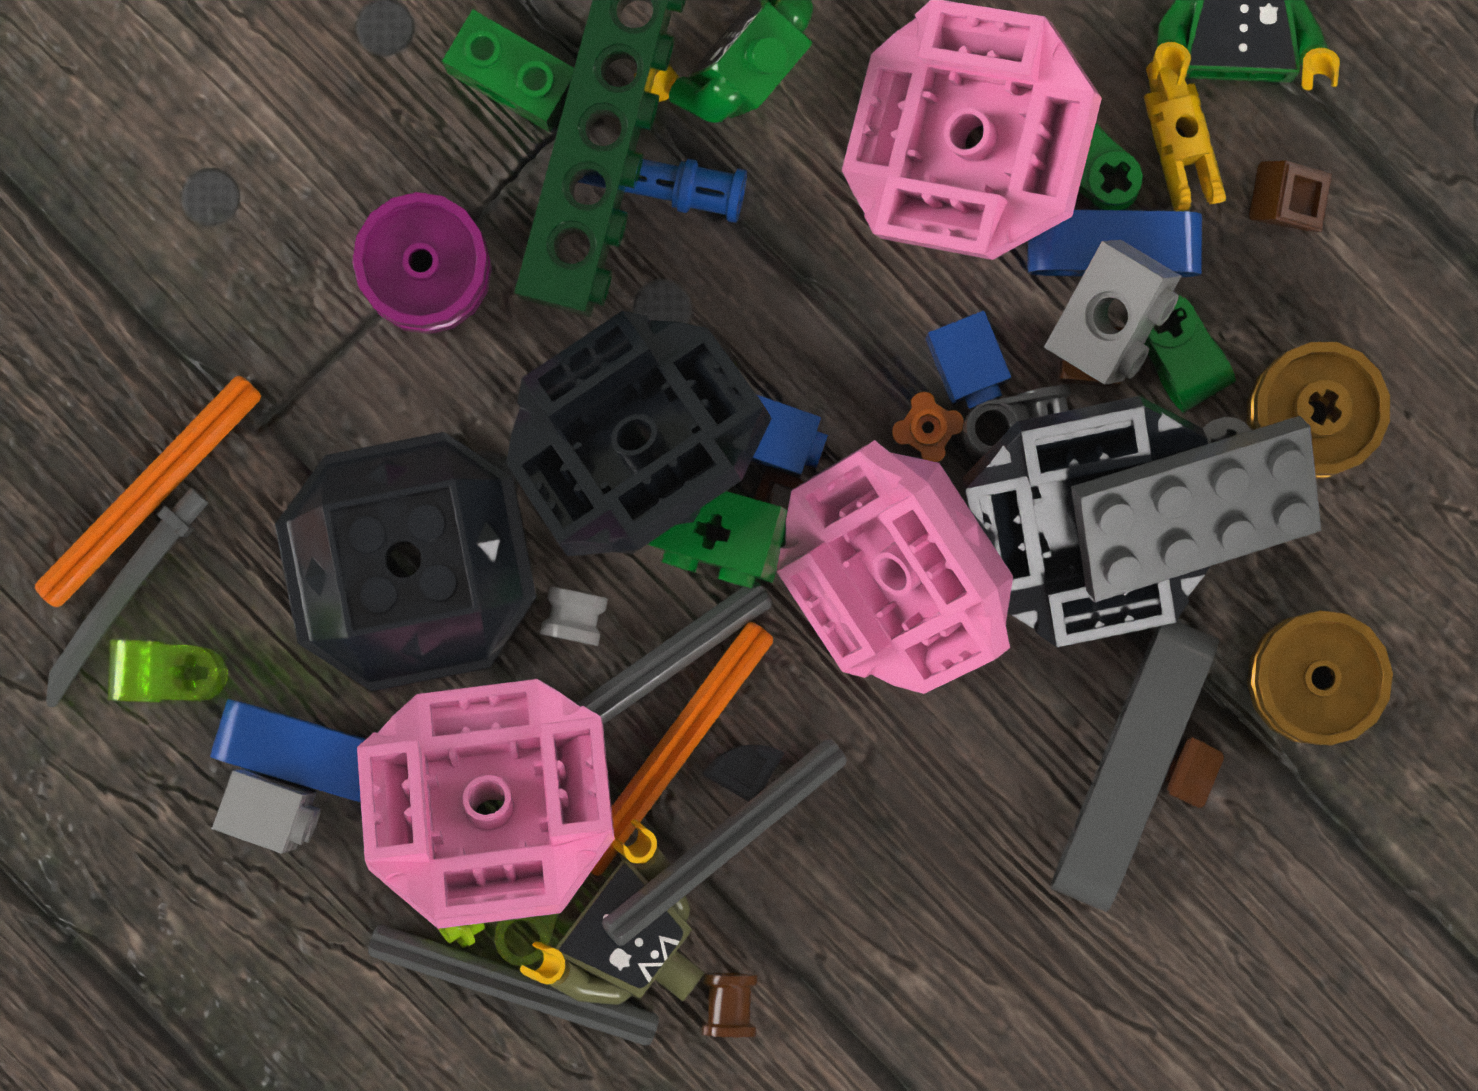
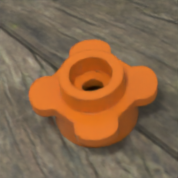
(926, 410)

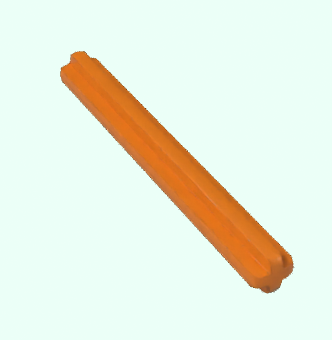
(147, 491)
(686, 734)

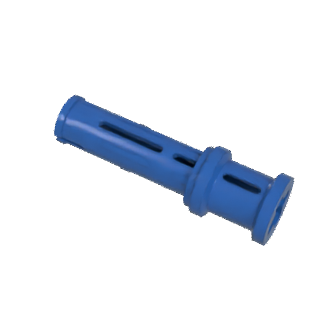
(686, 189)

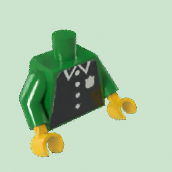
(1243, 42)
(743, 62)

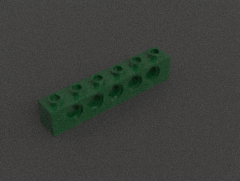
(605, 39)

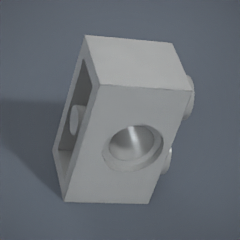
(1084, 331)
(267, 811)

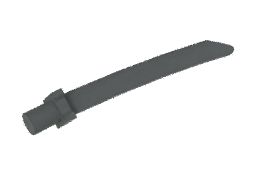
(174, 523)

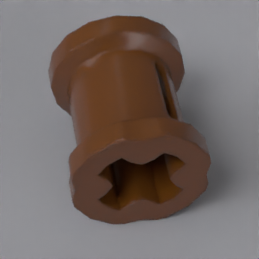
(729, 1004)

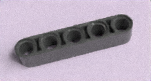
(1134, 764)

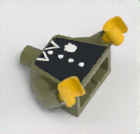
(597, 969)

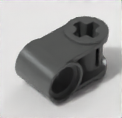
(1014, 409)

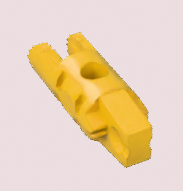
(1180, 107)

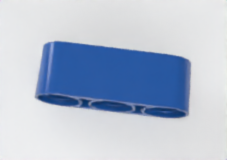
(1165, 236)
(288, 749)

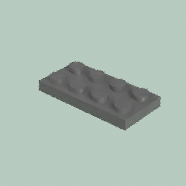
(1197, 508)

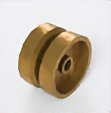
(1345, 386)
(1348, 655)

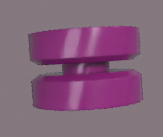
(386, 261)

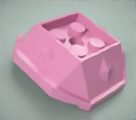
(923, 98)
(895, 570)
(475, 746)

